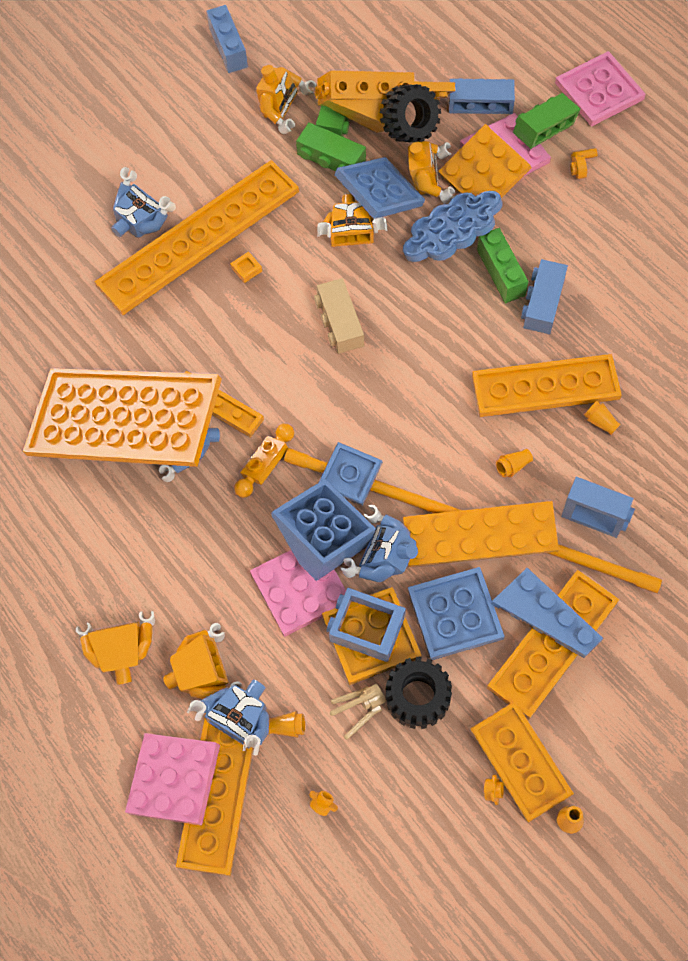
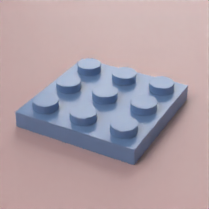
(379, 187)
(455, 613)

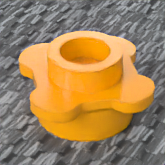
(493, 789)
(322, 802)

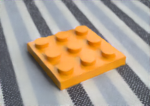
(485, 165)
(371, 626)

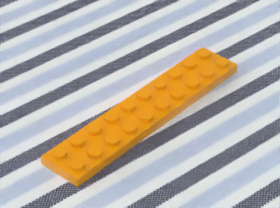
(196, 237)

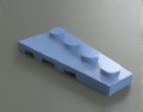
(547, 613)

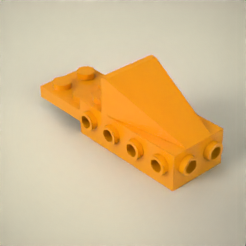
(360, 93)

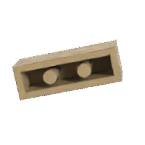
(339, 316)

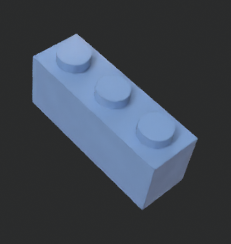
(227, 39)
(482, 96)
(544, 296)

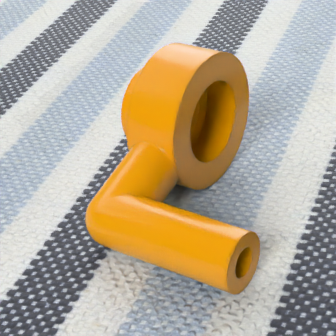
(579, 166)

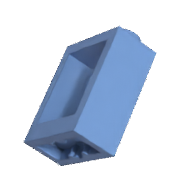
(598, 507)
(379, 652)

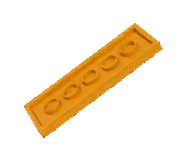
(546, 385)
(483, 533)
(540, 660)
(213, 844)

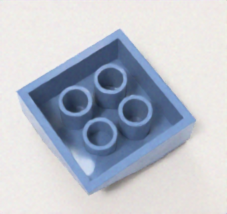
(322, 528)

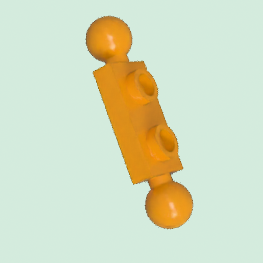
(264, 460)

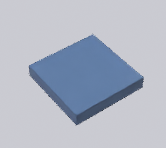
(351, 472)

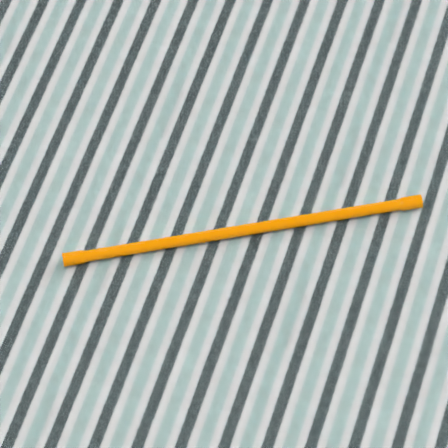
(637, 578)

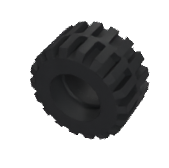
(425, 109)
(424, 672)

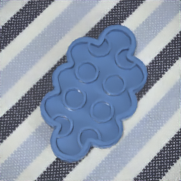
(452, 226)

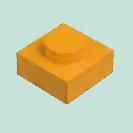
(246, 267)

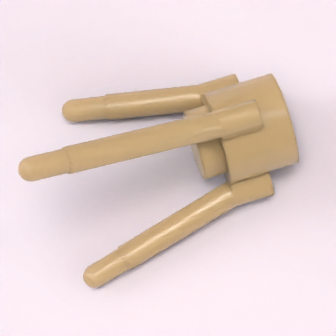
(369, 697)

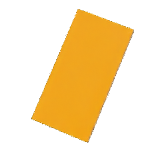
(522, 761)

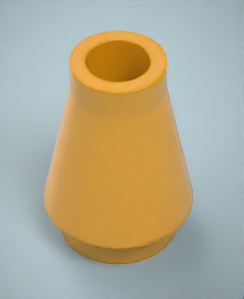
(602, 418)
(512, 463)
(289, 724)
(566, 823)

